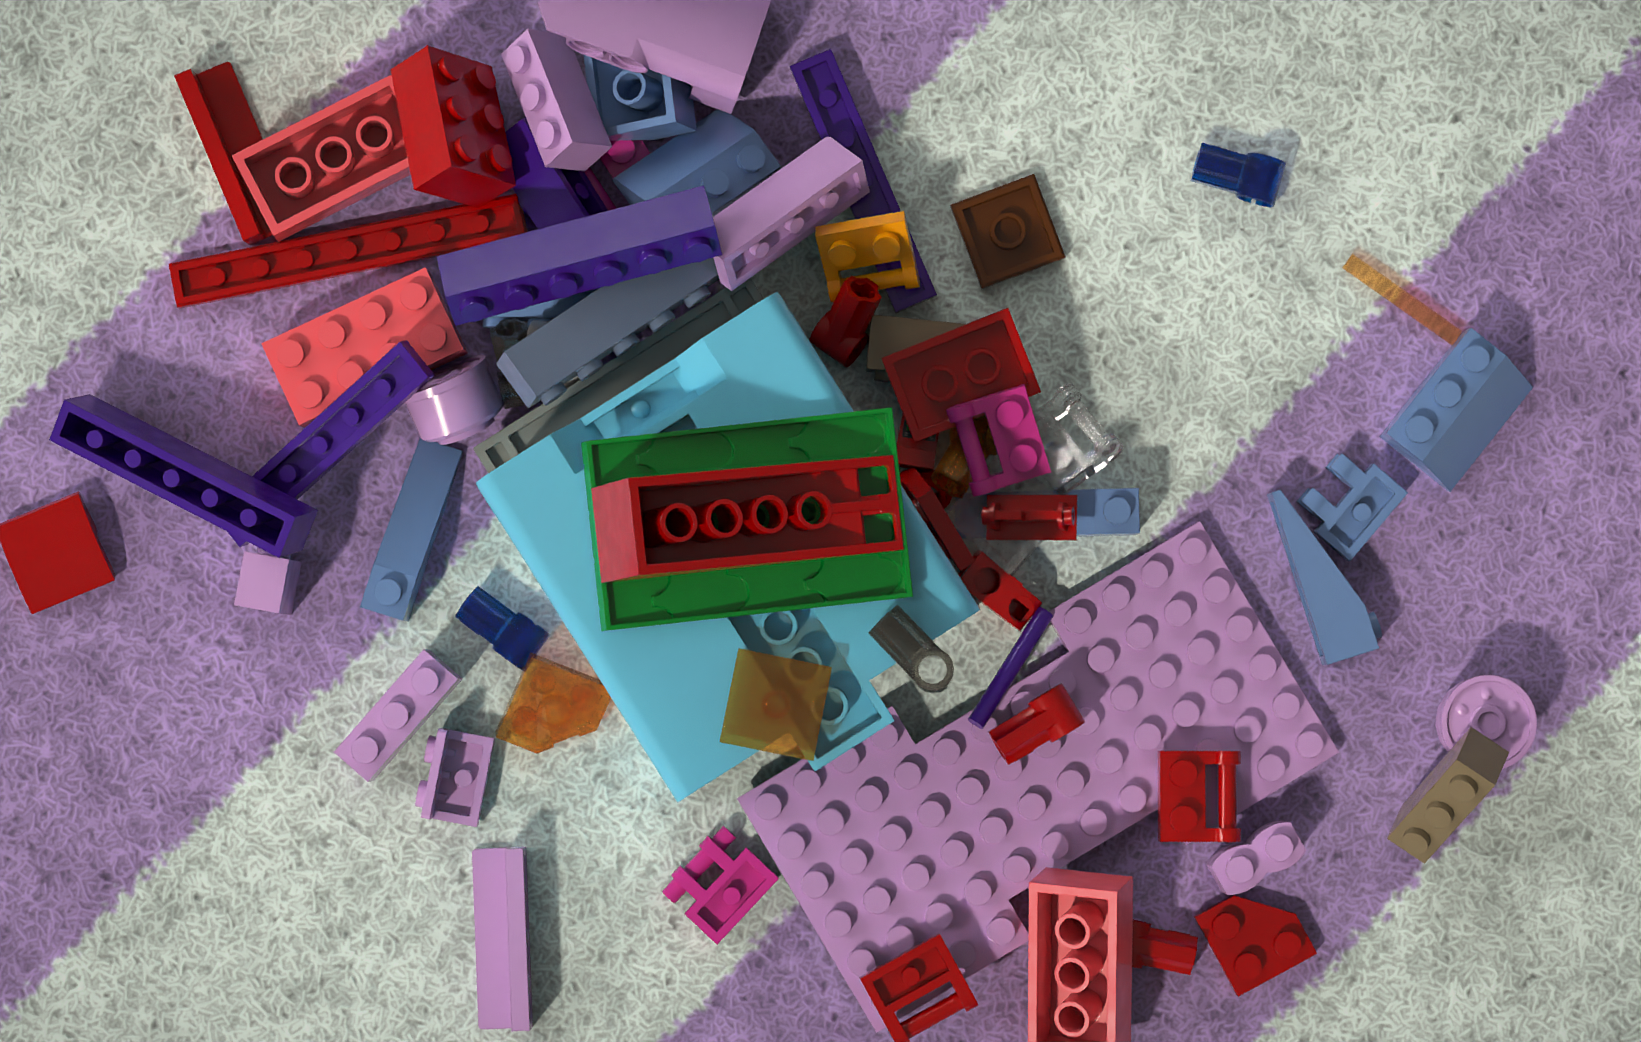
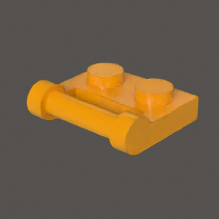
(864, 244)

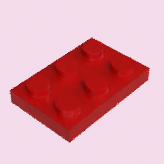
(957, 369)

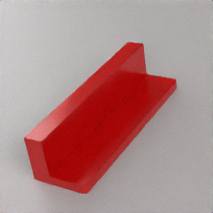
(225, 128)

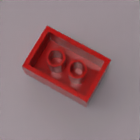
(452, 127)

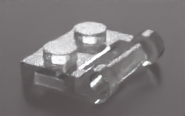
(1066, 460)

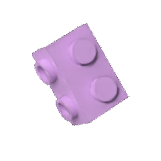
(456, 776)

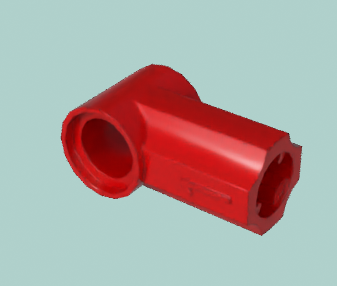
(843, 327)
(1044, 720)
(1162, 948)

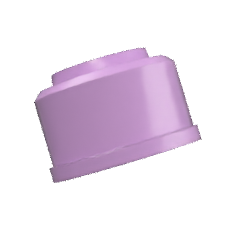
(456, 402)
(1494, 709)

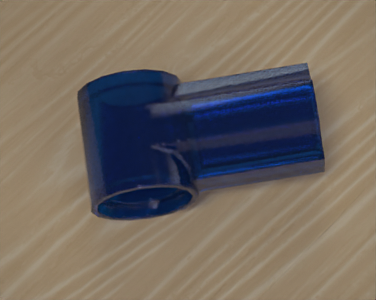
(1247, 176)
(510, 632)

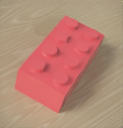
(327, 160)
(337, 348)
(1080, 957)

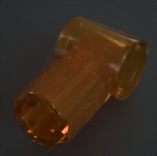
(952, 472)

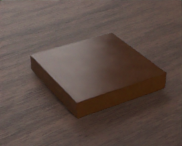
(1007, 231)

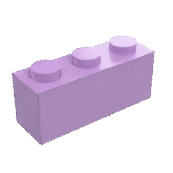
(556, 100)
(398, 715)

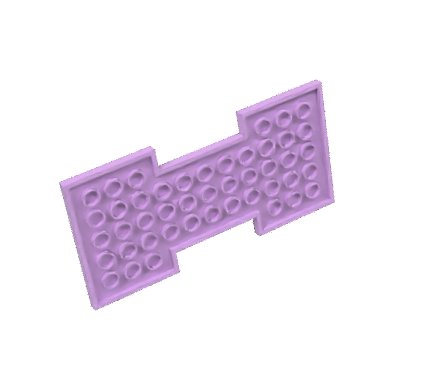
(947, 832)

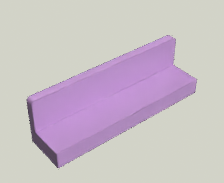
(786, 209)
(502, 938)

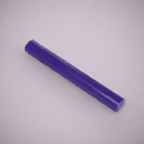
(1010, 667)

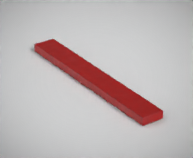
(344, 251)

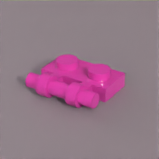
(730, 894)

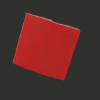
(55, 552)

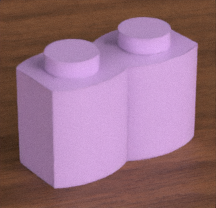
(1266, 850)

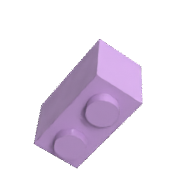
(267, 582)

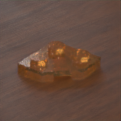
(551, 705)

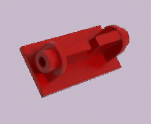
(1031, 517)

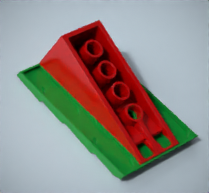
(746, 519)

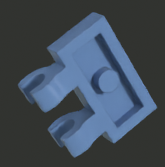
(1359, 511)

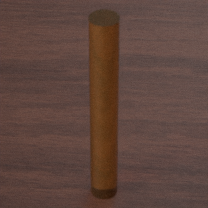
(1402, 299)

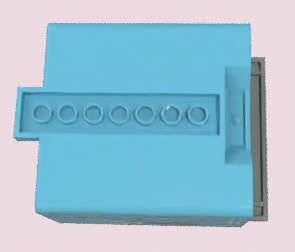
(712, 367)

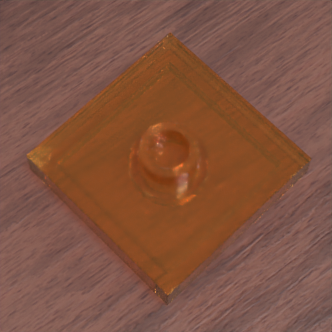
(775, 704)

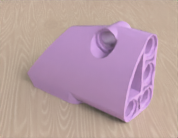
(684, 39)

